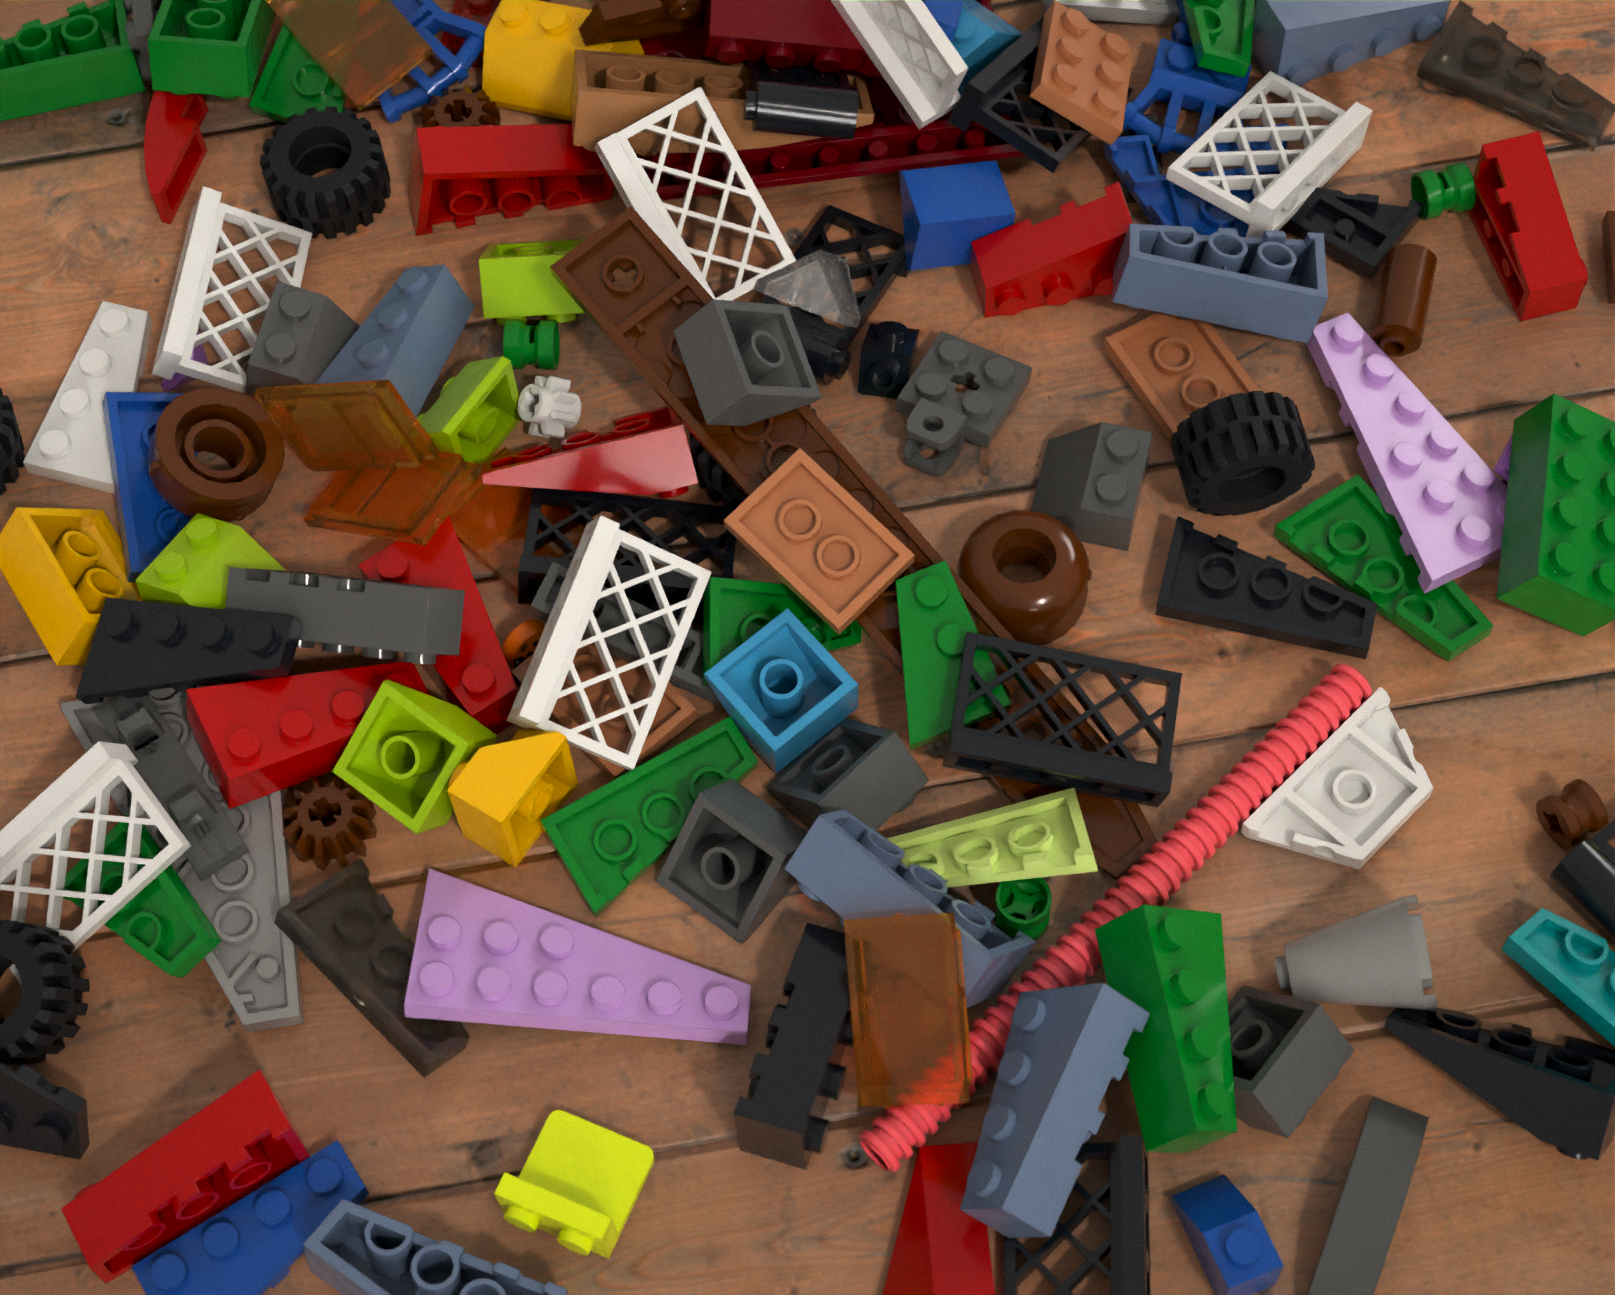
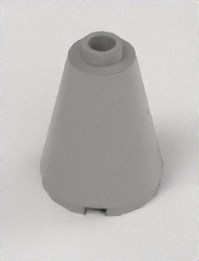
(1363, 960)

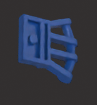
(428, 20)
(1183, 84)

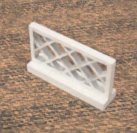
(908, 53)
(1300, 170)
(637, 191)
(195, 275)
(567, 625)
(50, 821)

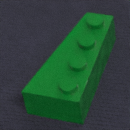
(68, 61)
(1183, 1058)

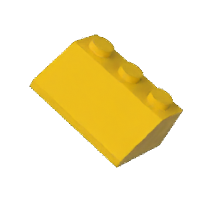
(533, 53)
(62, 572)

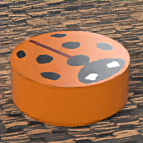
(522, 642)

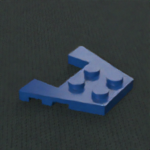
(1166, 201)

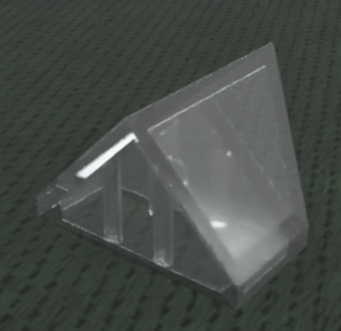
(816, 284)

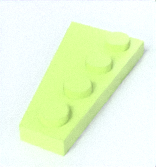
(1005, 843)

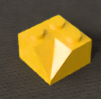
(510, 790)

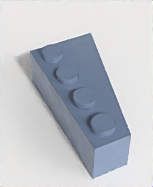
(1326, 36)
(1225, 279)
(406, 335)
(864, 878)
(1047, 1104)
(377, 1255)

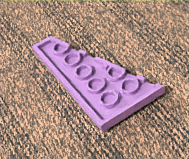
(1416, 460)
(526, 967)

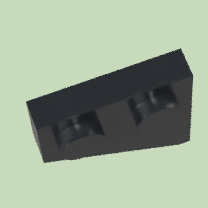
(1355, 226)
(41, 1114)

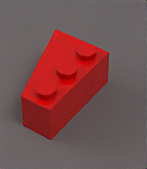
(1526, 227)
(1053, 259)

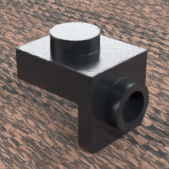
(887, 359)

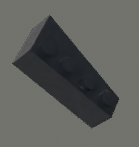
(803, 1067)

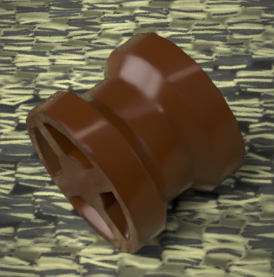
(1572, 813)

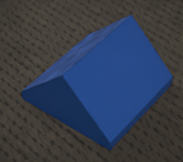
(949, 209)

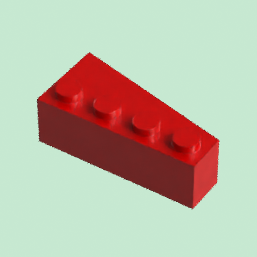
(498, 170)
(478, 676)
(286, 727)
(185, 1178)

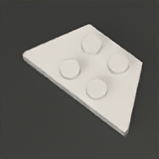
(1347, 791)

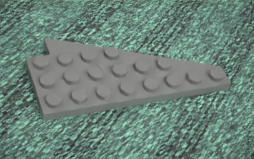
(255, 958)

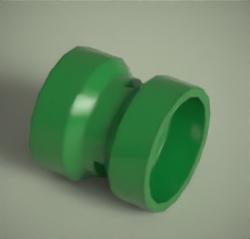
(1444, 190)
(532, 344)
(1027, 899)

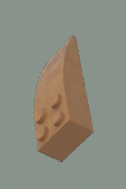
(624, 88)

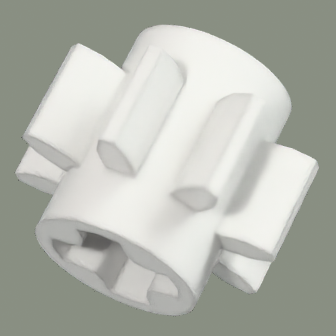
(549, 406)

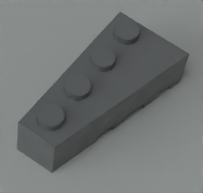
(355, 612)

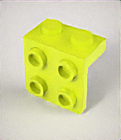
(577, 1184)

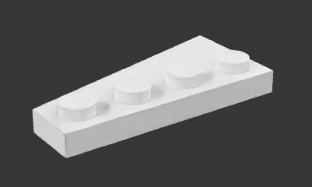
(73, 433)

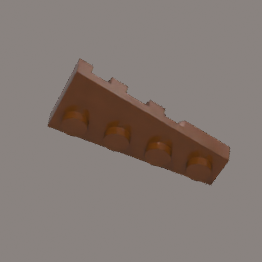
(641, 19)

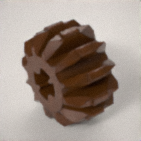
(461, 110)
(313, 810)

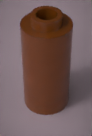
(1404, 299)

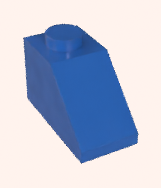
(1228, 1238)

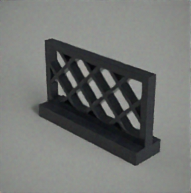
(996, 92)
(634, 512)
(1057, 765)
(1127, 1219)

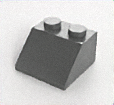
(297, 339)
(745, 362)
(1095, 482)
(852, 770)
(732, 859)
(1281, 1057)

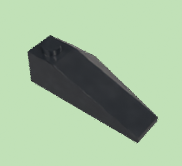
(1544, 1087)

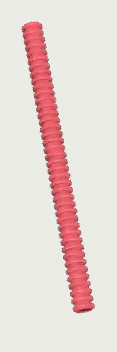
(1146, 884)

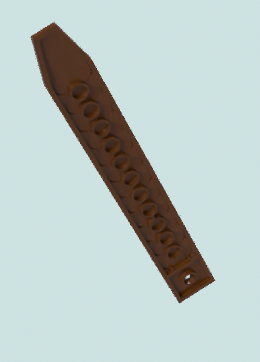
(642, 325)

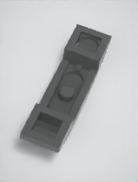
(1370, 1201)

